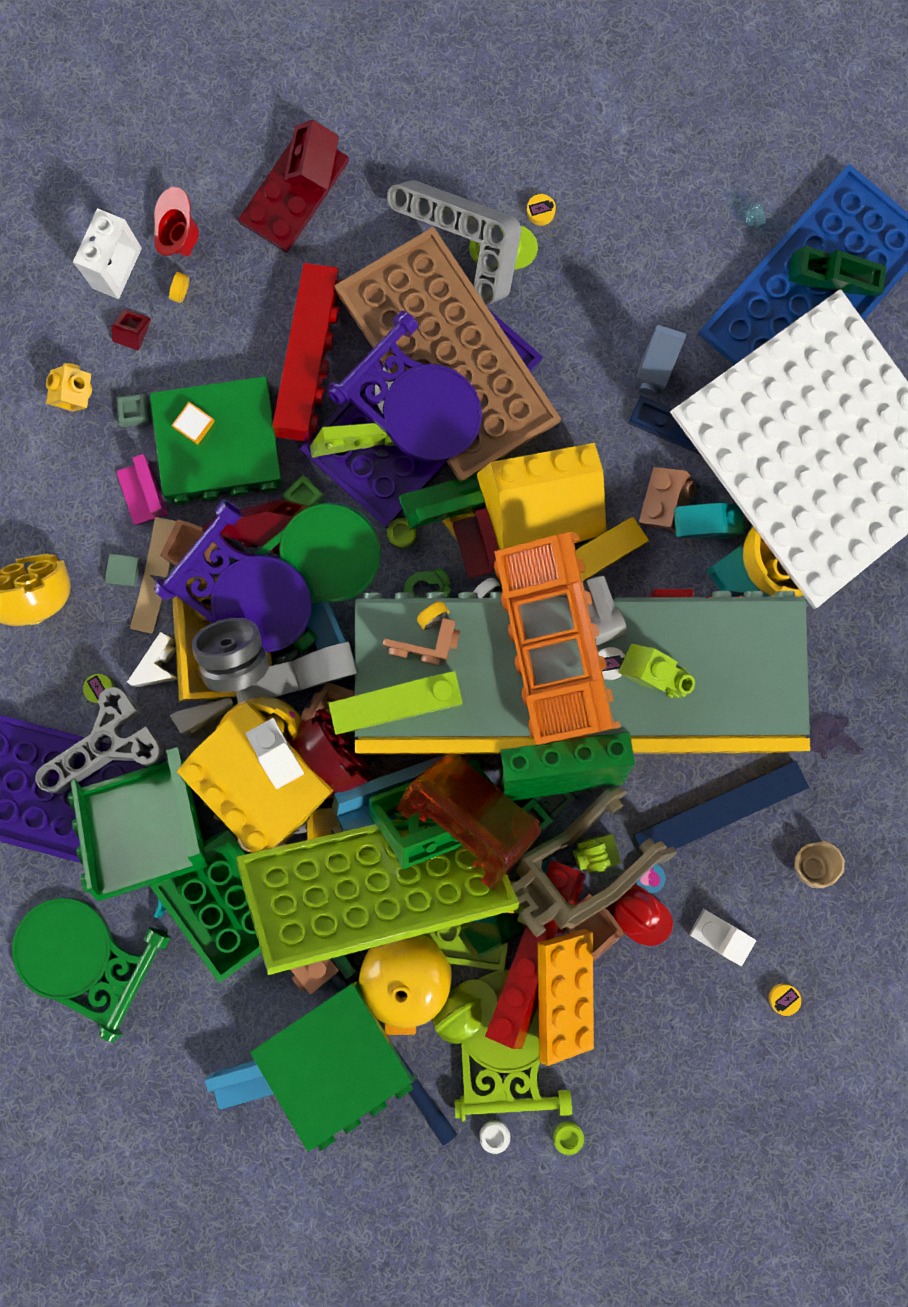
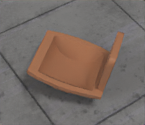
(181, 541)
(604, 928)

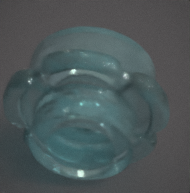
(755, 215)

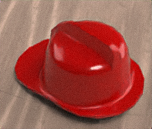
(174, 226)
(642, 917)

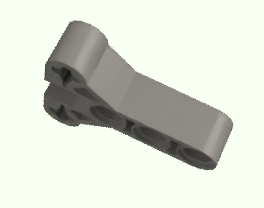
(108, 724)

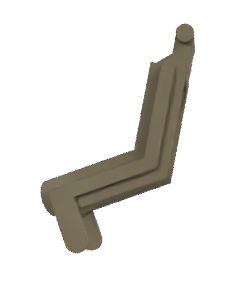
(541, 897)

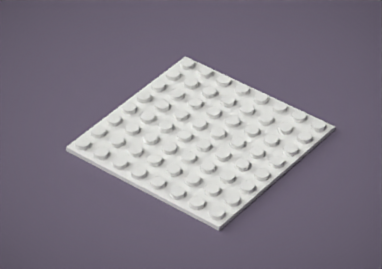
(812, 445)

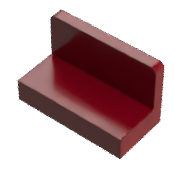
(311, 155)
(476, 543)

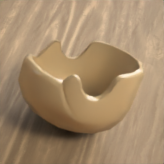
(819, 864)

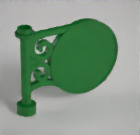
(333, 552)
(66, 951)

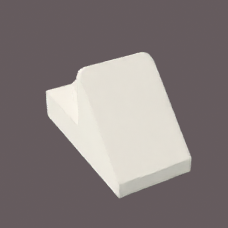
(149, 669)
(274, 753)
(722, 937)

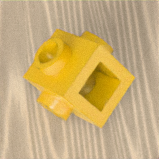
(68, 387)

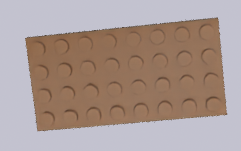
(454, 333)

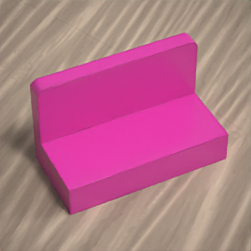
(142, 491)

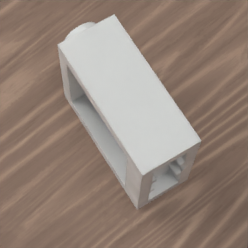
(112, 243)

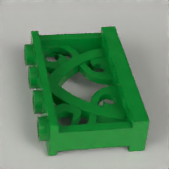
(421, 841)

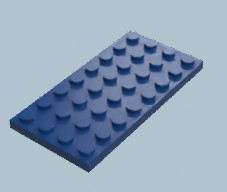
(845, 217)

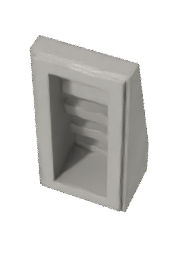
(194, 718)

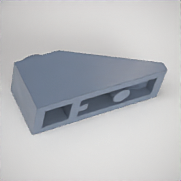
(659, 360)

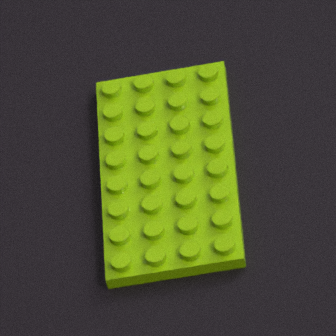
(353, 895)

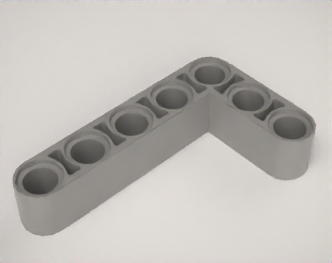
(413, 200)
(303, 673)

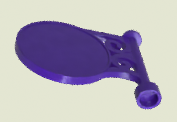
(428, 408)
(250, 588)

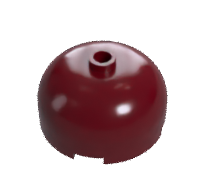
(330, 754)

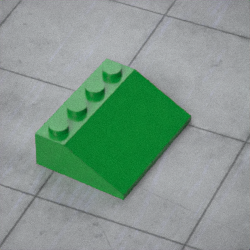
(213, 908)

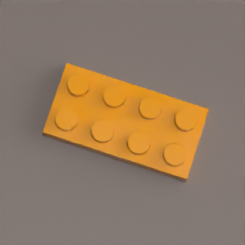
(565, 996)

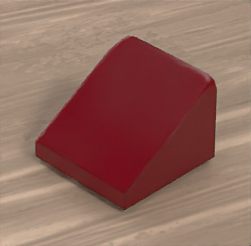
(130, 329)

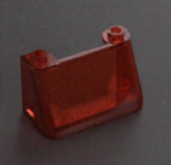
(473, 814)

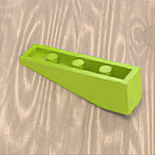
(396, 703)

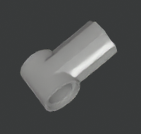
(603, 611)

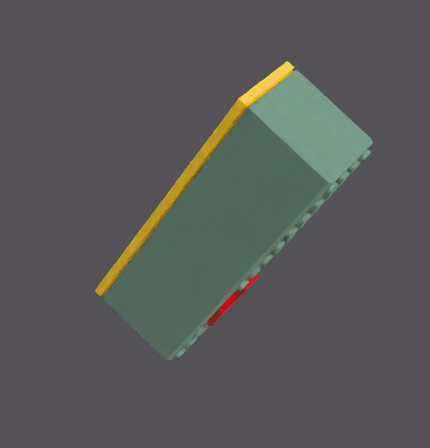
(739, 650)

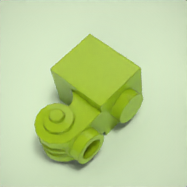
(656, 671)
(596, 853)

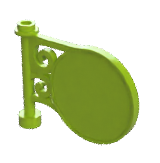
(503, 1059)

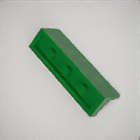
(442, 502)

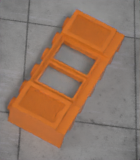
(554, 639)

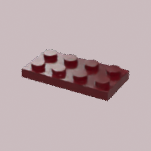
(282, 210)

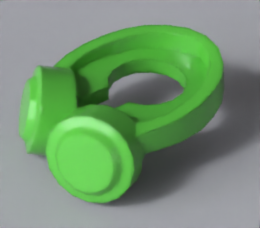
(438, 577)

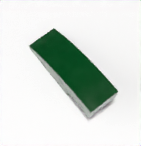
(836, 272)

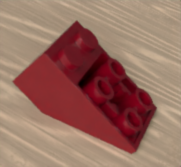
(261, 523)

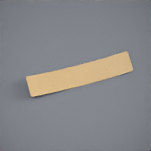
(148, 601)

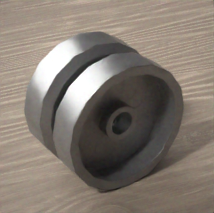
(230, 654)

